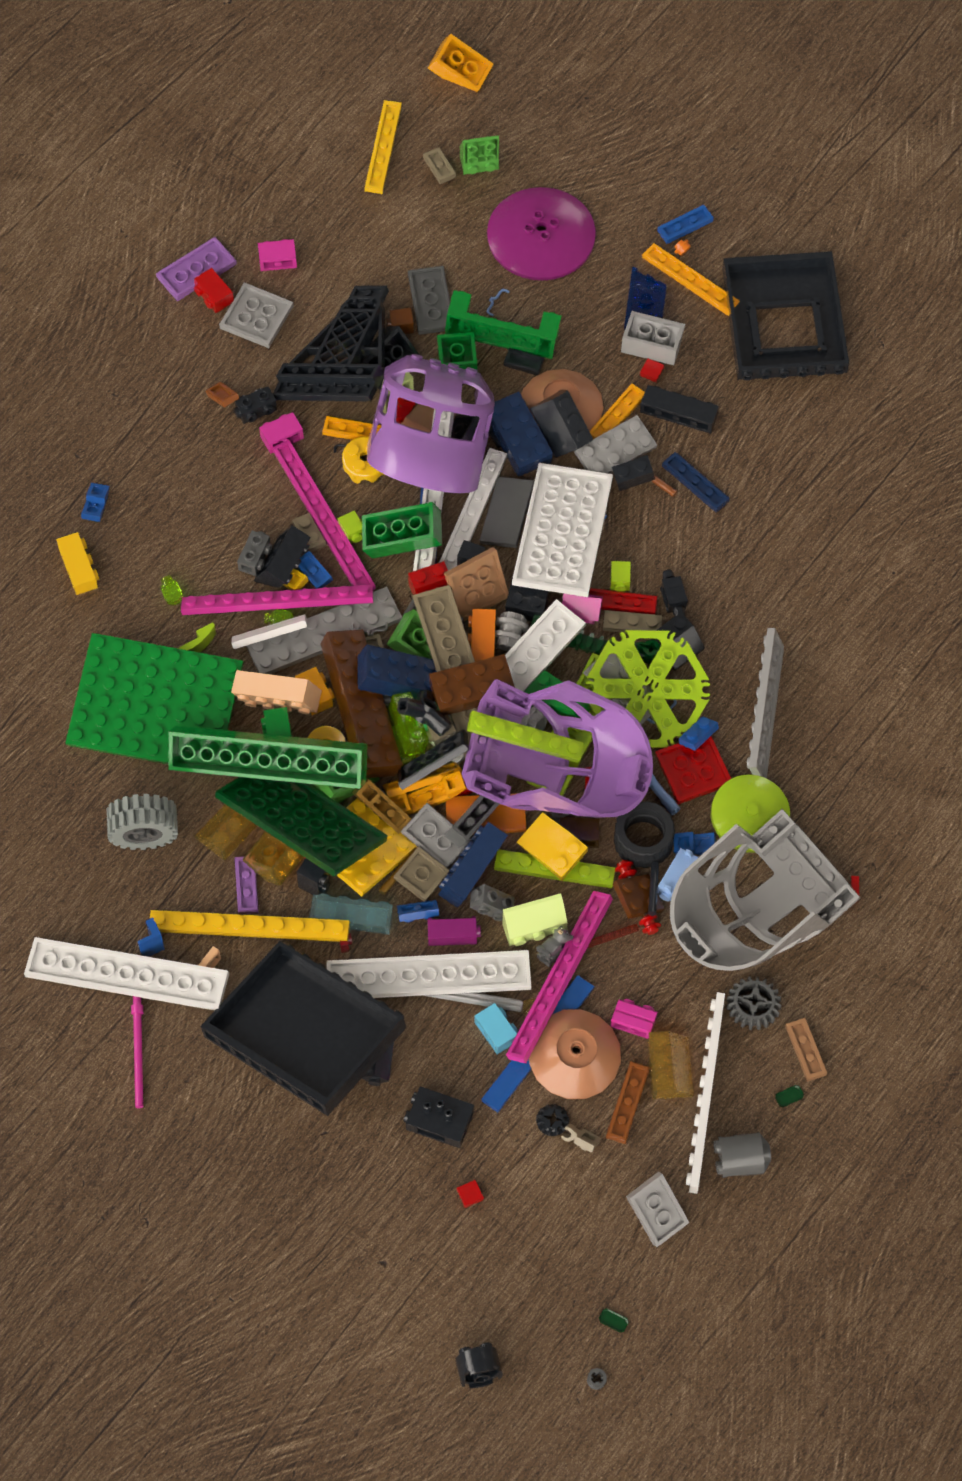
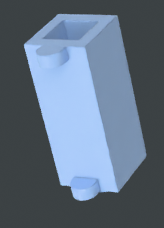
(680, 863)

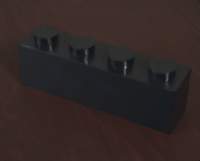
(679, 409)

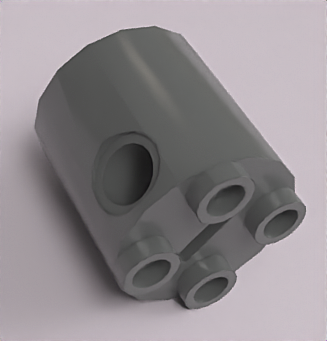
(742, 1155)

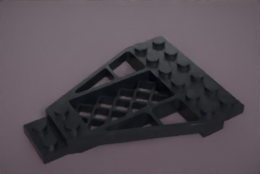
(348, 379)

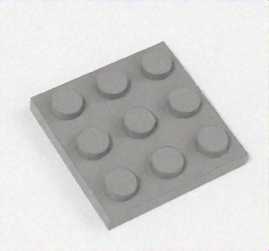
(256, 315)

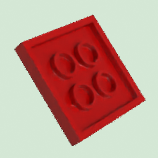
(691, 771)

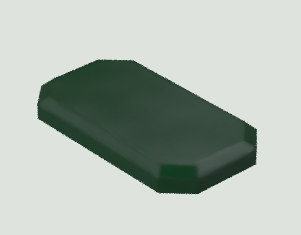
(789, 1096)
(613, 1320)

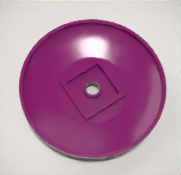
(544, 253)

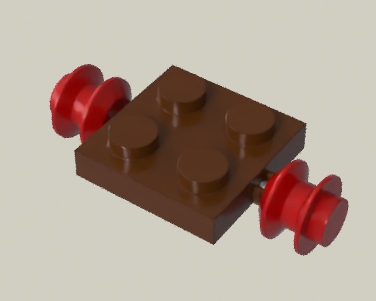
(634, 896)

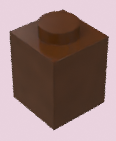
(401, 318)

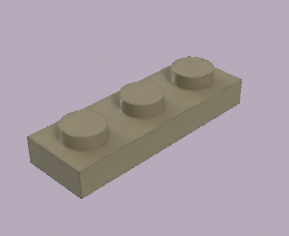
(621, 621)

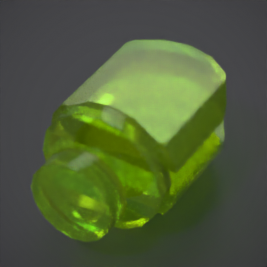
(171, 590)
(277, 616)

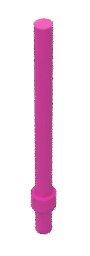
(137, 1012)

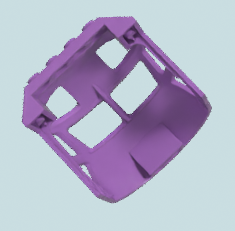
(423, 456)
(620, 758)

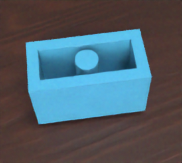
(496, 1028)

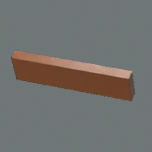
(627, 1102)

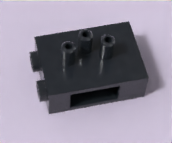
(439, 1117)

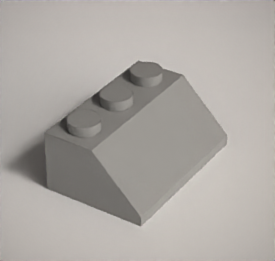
(652, 338)

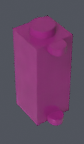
(453, 931)

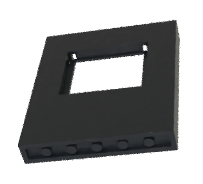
(785, 283)

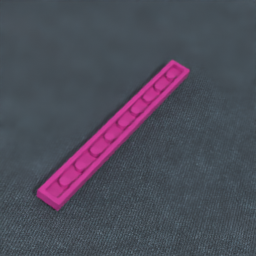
(322, 515)
(277, 599)
(559, 977)

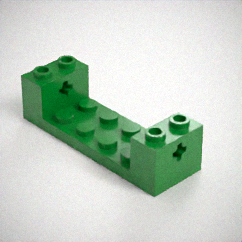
(501, 333)

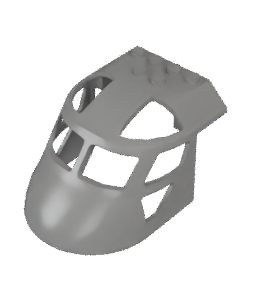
(799, 878)

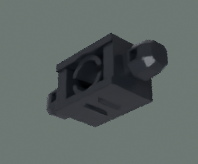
(673, 593)

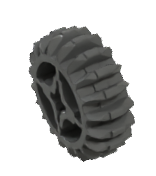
(745, 1002)

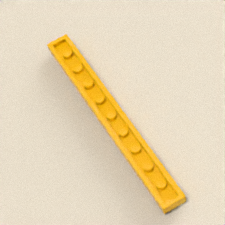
(251, 925)

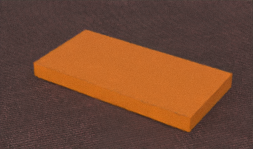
(503, 817)

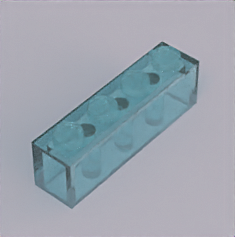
(361, 913)

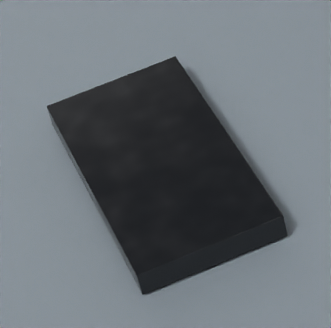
(433, 759)

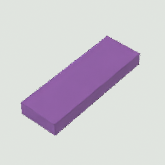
(246, 888)

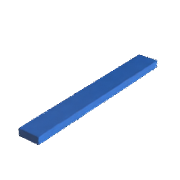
(517, 1071)

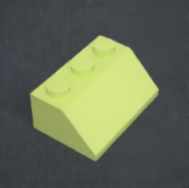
(534, 920)

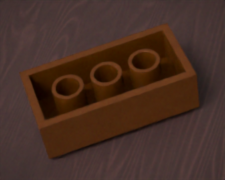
(465, 685)

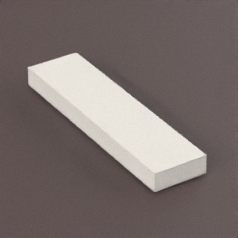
(269, 631)

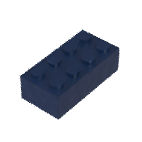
(519, 435)
(393, 671)
(475, 860)

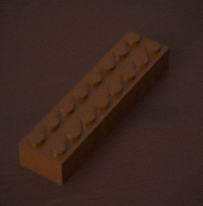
(361, 711)

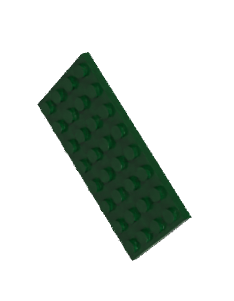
(304, 820)

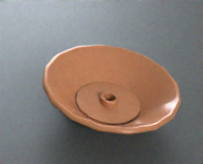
(582, 390)
(572, 1073)

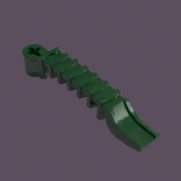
(594, 645)

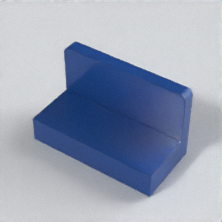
(153, 943)

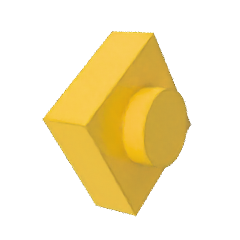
(298, 580)

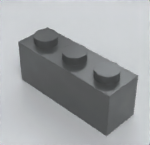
(471, 820)

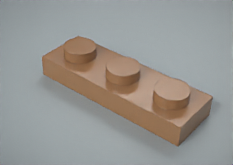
(806, 1049)

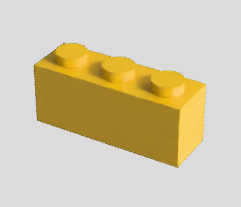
(78, 563)

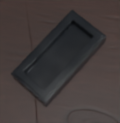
(523, 361)

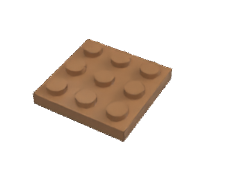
(477, 583)

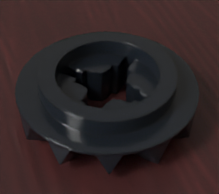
(558, 1126)

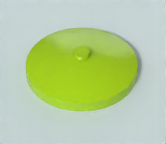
(746, 802)

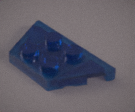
(645, 295)

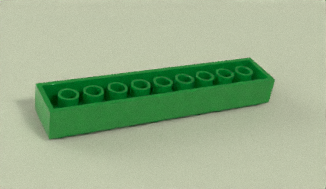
(268, 757)

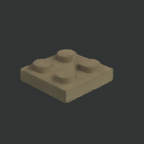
(421, 874)

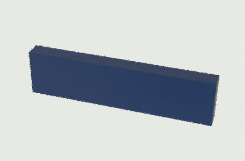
(695, 482)

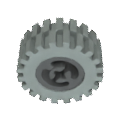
(142, 822)

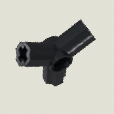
(425, 711)

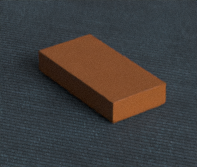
(222, 394)

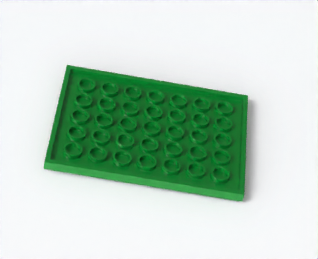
(143, 690)

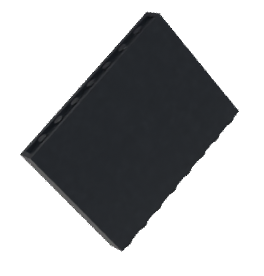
(304, 1027)

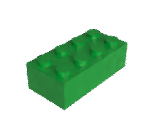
(401, 530)

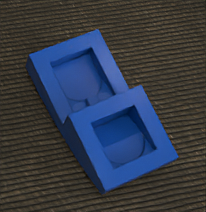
(95, 502)
(694, 842)

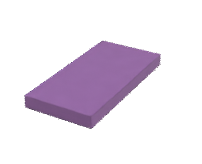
(180, 275)

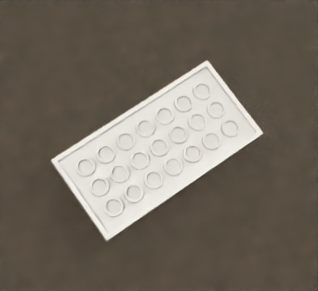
(562, 530)

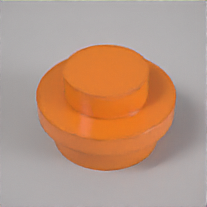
(682, 247)

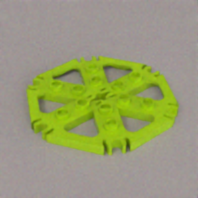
(657, 671)

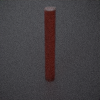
(613, 935)

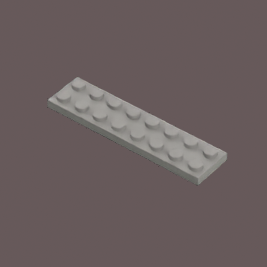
(299, 645)
(766, 705)

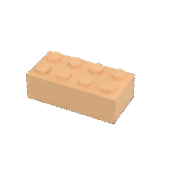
(276, 692)

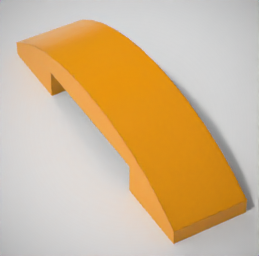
(433, 795)

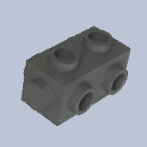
(254, 553)
(490, 901)

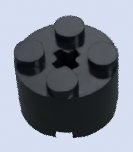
(478, 1365)

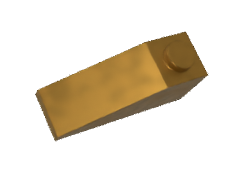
(382, 806)

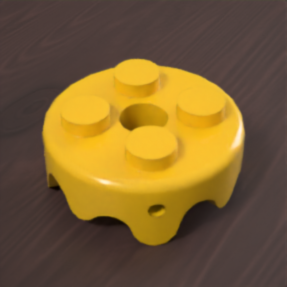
(354, 466)

